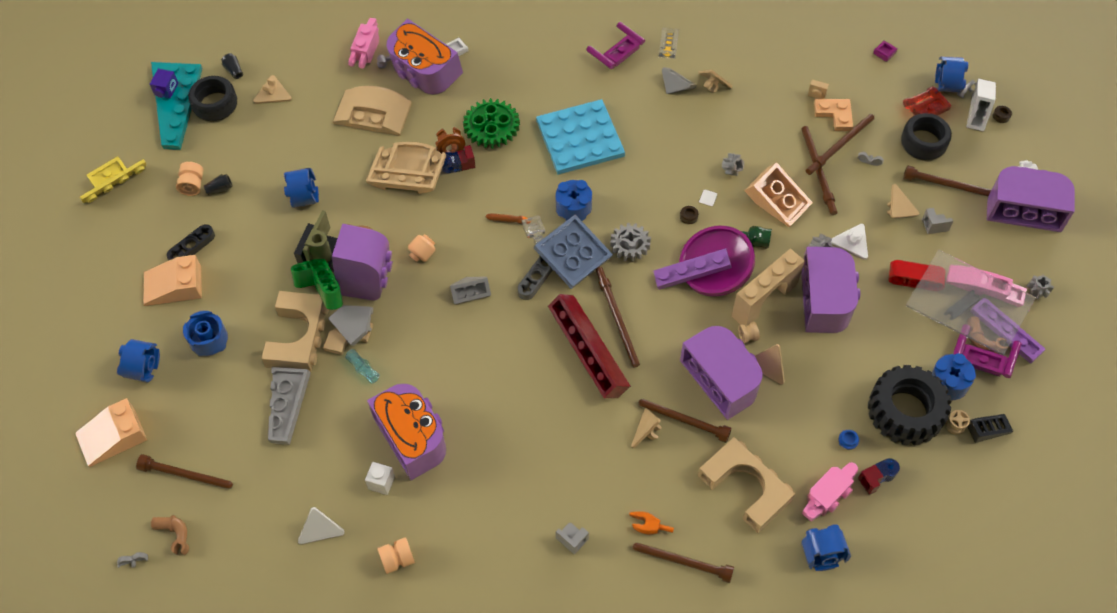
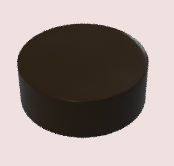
(1002, 114)
(689, 215)

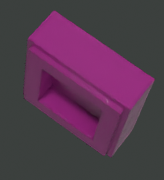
(885, 51)

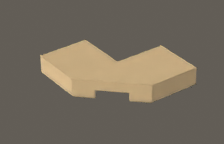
(337, 343)

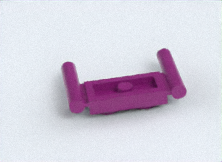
(621, 50)
(987, 360)

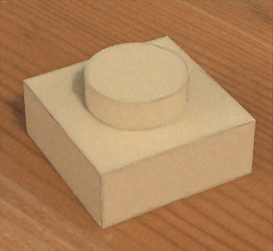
(818, 89)

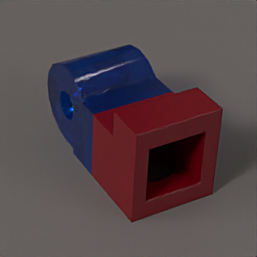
(459, 160)
(878, 473)

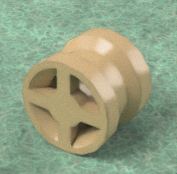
(749, 332)
(961, 419)

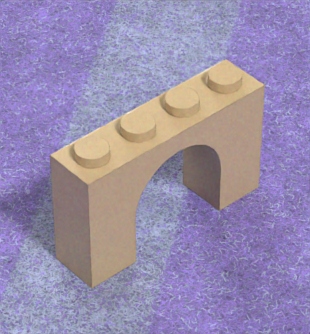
(781, 275)
(302, 352)
(737, 458)

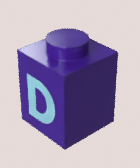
(164, 83)

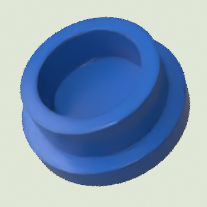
(848, 439)

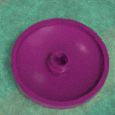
(740, 255)

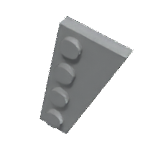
(287, 396)

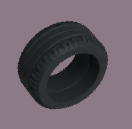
(211, 85)
(929, 123)

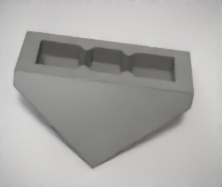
(675, 82)
(470, 289)

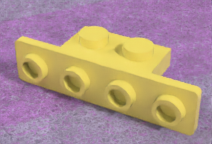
(109, 175)

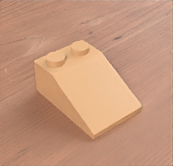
(778, 195)
(173, 281)
(111, 433)

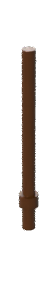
(820, 161)
(828, 197)
(605, 286)

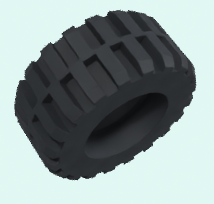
(922, 386)

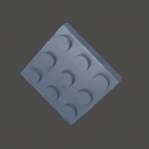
(573, 251)

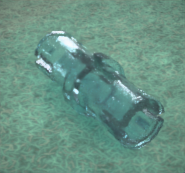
(362, 366)

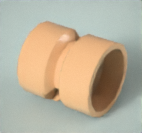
(189, 178)
(396, 555)

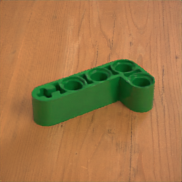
(318, 273)

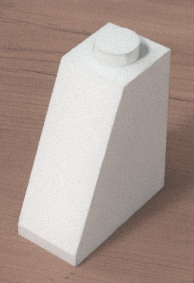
(981, 104)

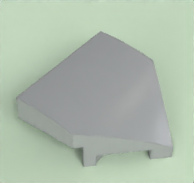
(352, 322)

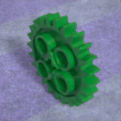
(491, 123)

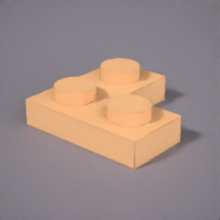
(838, 109)

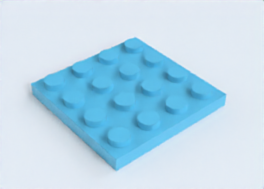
(580, 136)

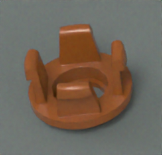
(455, 140)

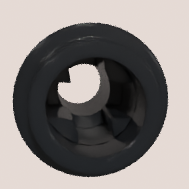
(231, 64)
(218, 184)

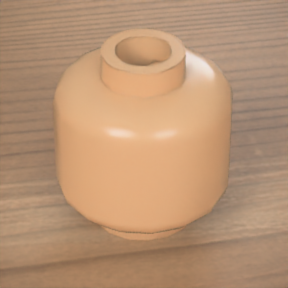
(421, 248)

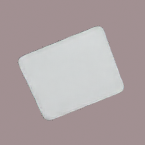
(708, 197)

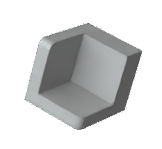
(936, 223)
(572, 537)

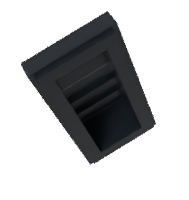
(979, 436)

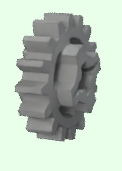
(630, 242)

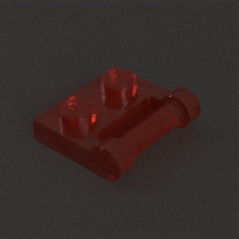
(935, 105)

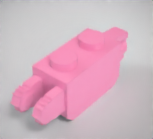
(364, 43)
(829, 490)

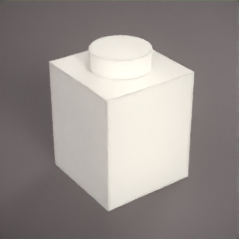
(380, 478)

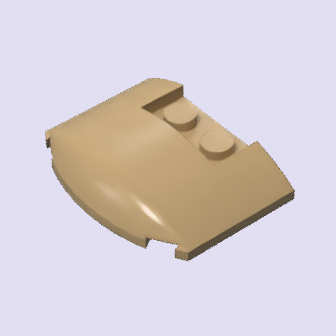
(373, 109)
(407, 167)

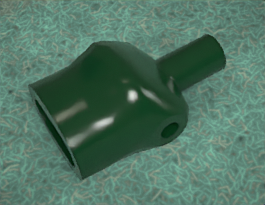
(759, 236)

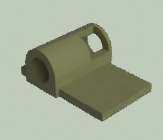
(316, 244)

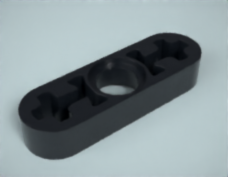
(192, 237)

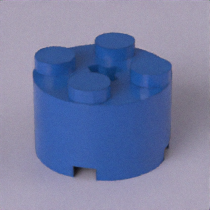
(951, 74)
(301, 187)
(573, 198)
(205, 333)
(138, 360)
(956, 374)
(825, 548)

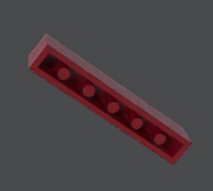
(589, 346)

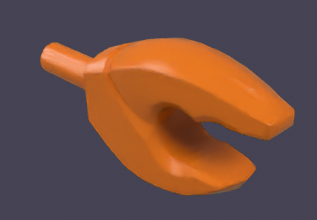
(651, 524)

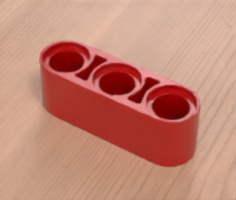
(906, 273)

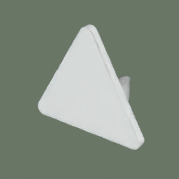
(853, 241)
(318, 527)

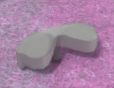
(968, 87)
(863, 157)
(123, 560)

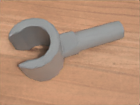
(382, 61)

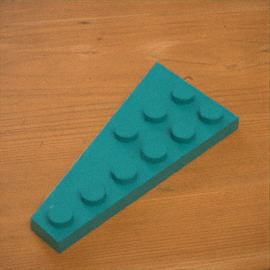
(175, 112)

